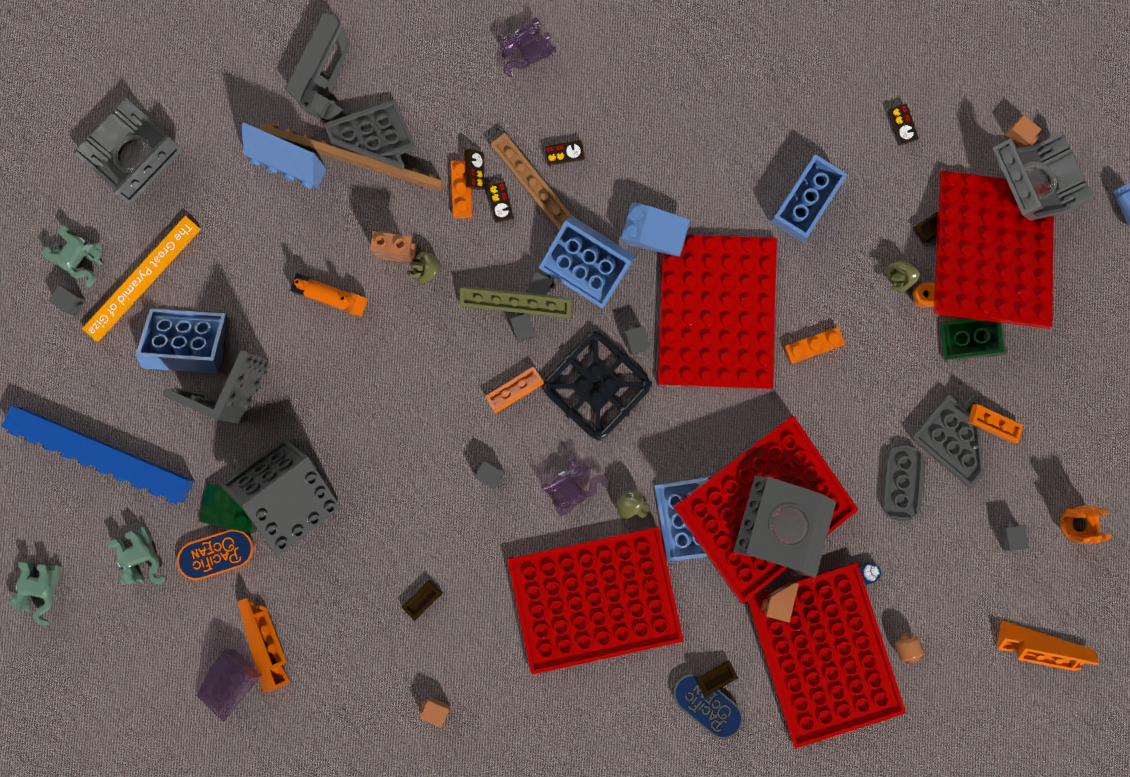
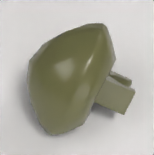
(426, 267)
(902, 275)
(632, 503)

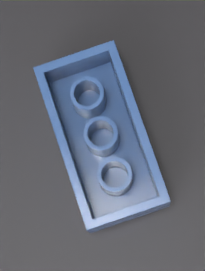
(809, 198)

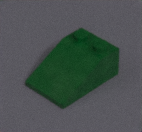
(972, 339)
(223, 511)

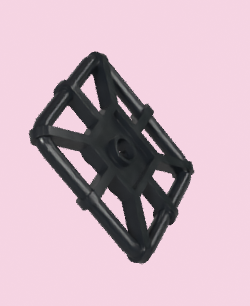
(609, 384)

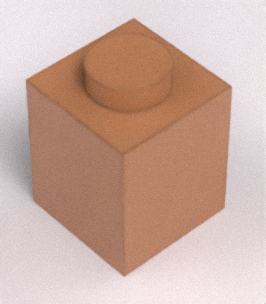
(1023, 132)
(434, 711)

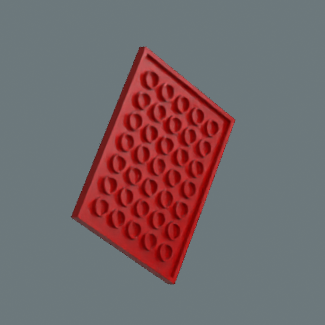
(990, 255)
(718, 313)
(718, 505)
(595, 600)
(828, 658)

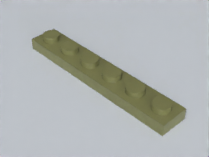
(516, 302)

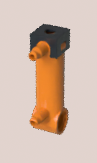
(329, 295)

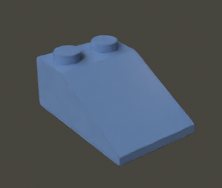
(655, 229)

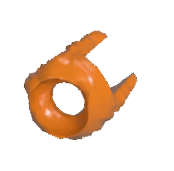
(1092, 531)

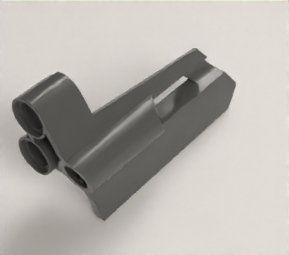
(307, 82)

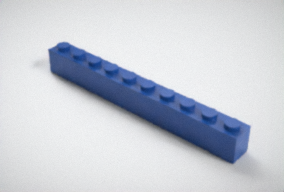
(98, 454)

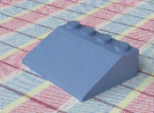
(282, 157)
(586, 261)
(182, 341)
(677, 538)

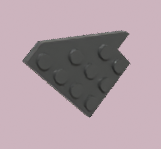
(373, 133)
(953, 440)

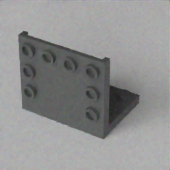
(236, 394)
(282, 496)

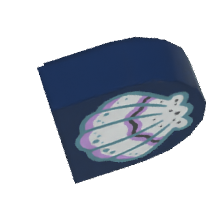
(870, 572)

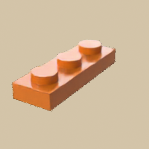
(460, 194)
(814, 345)
(514, 389)
(995, 423)

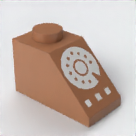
(780, 602)

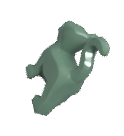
(72, 254)
(139, 552)
(41, 587)

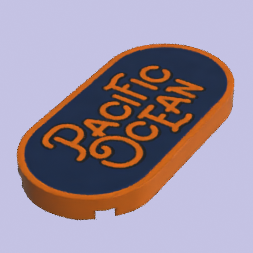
(215, 554)

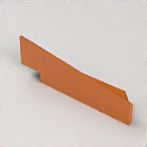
(263, 645)
(1043, 648)

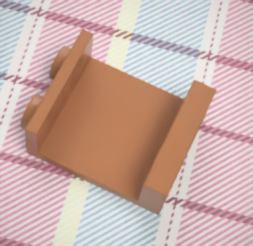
(393, 247)

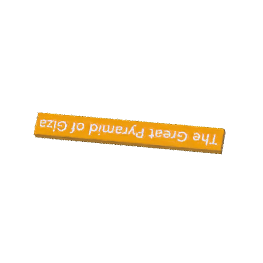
(141, 279)

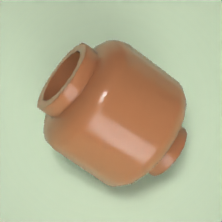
(909, 648)

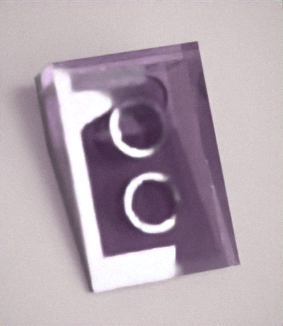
(227, 683)

